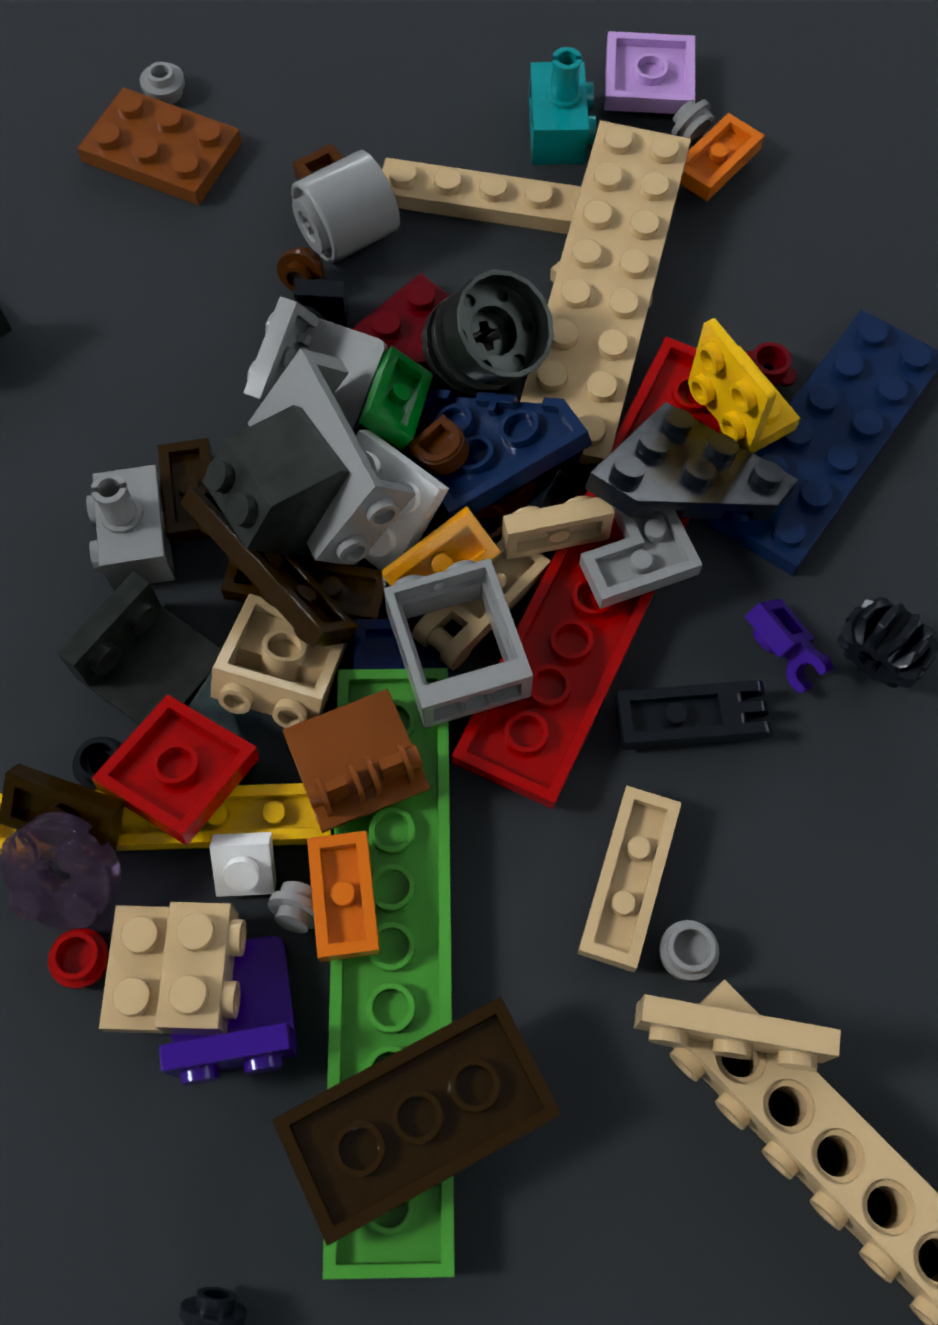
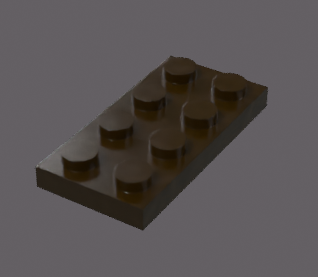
(415, 1119)

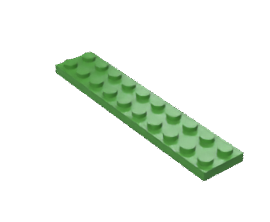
(407, 989)

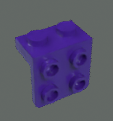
(259, 1034)

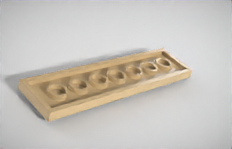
(609, 277)

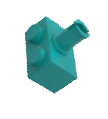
(560, 109)

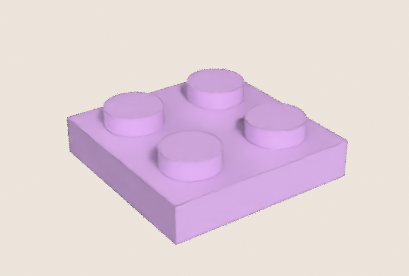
(649, 72)

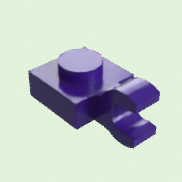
(785, 636)

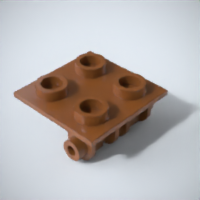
(356, 760)

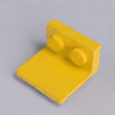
(738, 391)

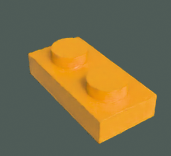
(453, 541)

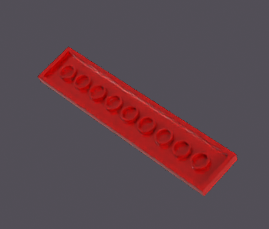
(571, 640)

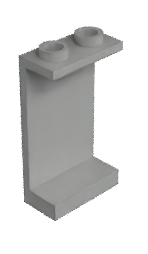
(363, 503)

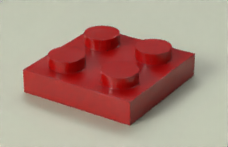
(176, 769)

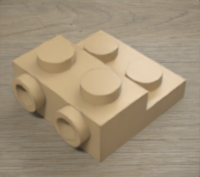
(272, 669)
(173, 969)

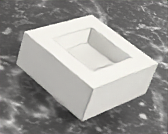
(243, 864)

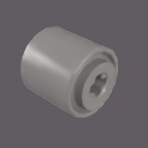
(345, 206)

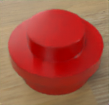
(78, 958)

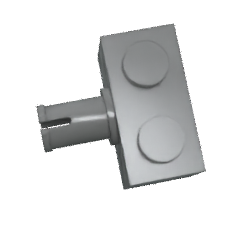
(129, 526)

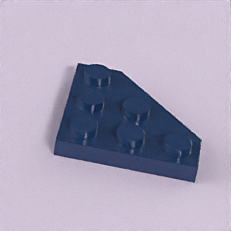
(506, 443)

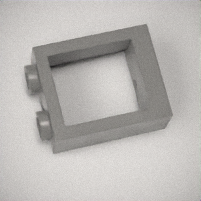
(472, 690)

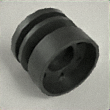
(487, 334)

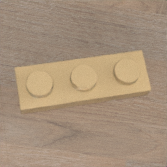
(629, 879)
(736, 1032)

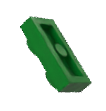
(396, 398)

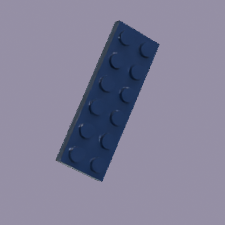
(845, 422)

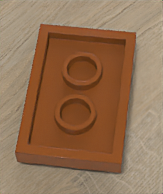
(160, 145)

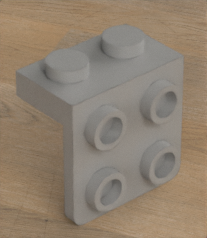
(295, 328)

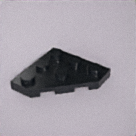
(689, 469)

